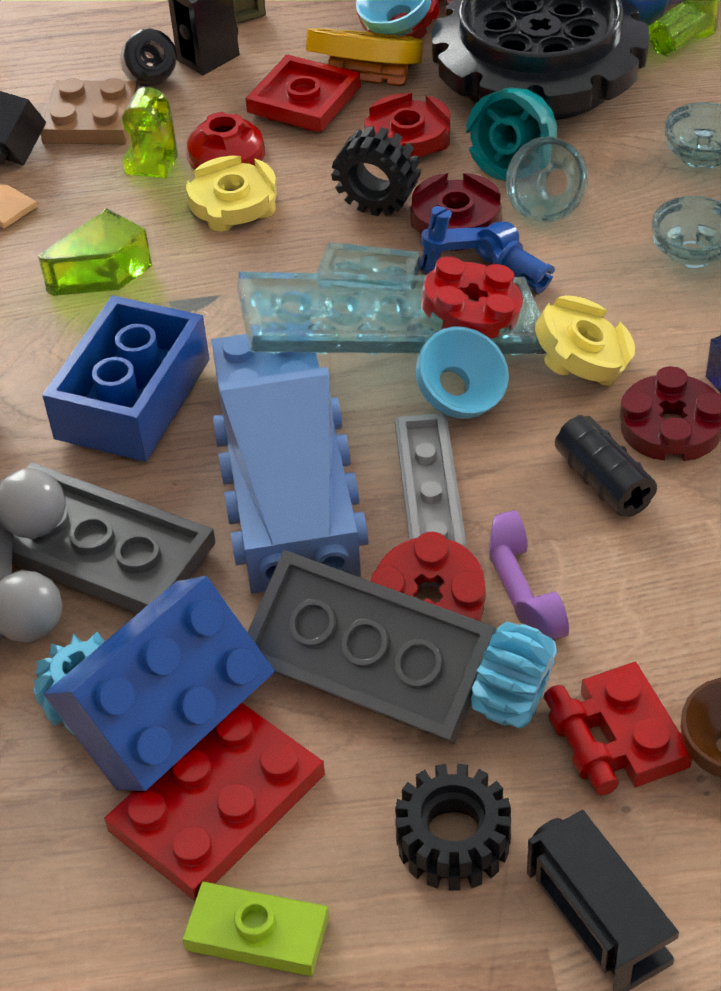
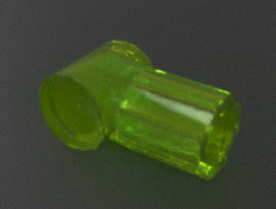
(682, 23)

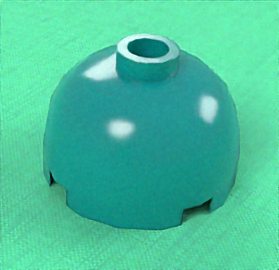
(504, 124)

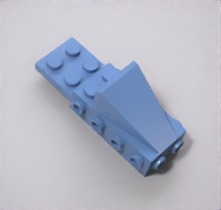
(284, 461)

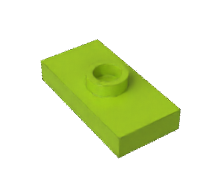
(256, 928)

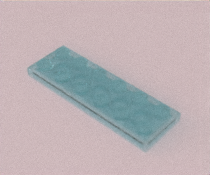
(355, 314)

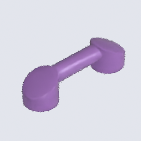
(540, 612)

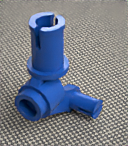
(494, 244)

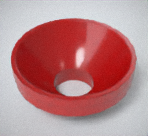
(224, 136)

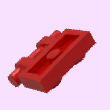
(632, 720)

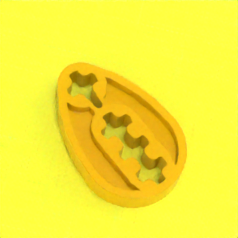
(365, 45)

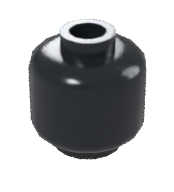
(158, 48)

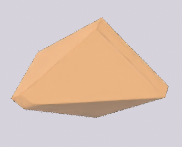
(13, 205)

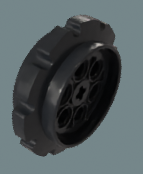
(558, 49)

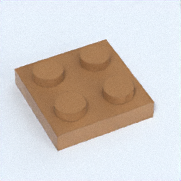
(87, 111)

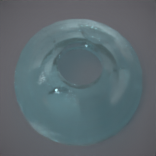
(695, 134)
(529, 173)
(689, 222)

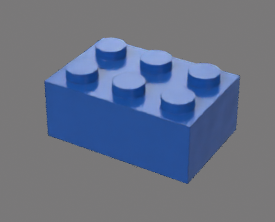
(127, 378)
(160, 684)

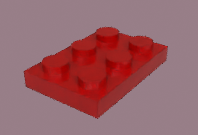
(216, 800)

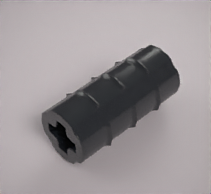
(605, 465)

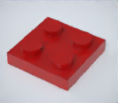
(303, 93)

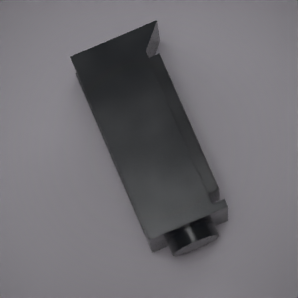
(601, 900)

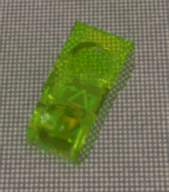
(151, 134)

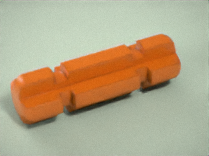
(372, 71)

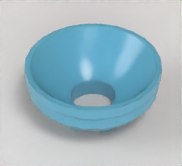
(378, 13)
(474, 360)

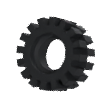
(386, 155)
(453, 858)

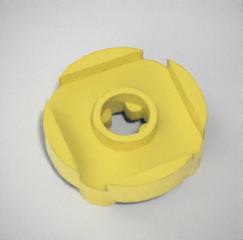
(251, 196)
(583, 341)

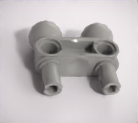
(29, 601)

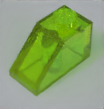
(96, 256)

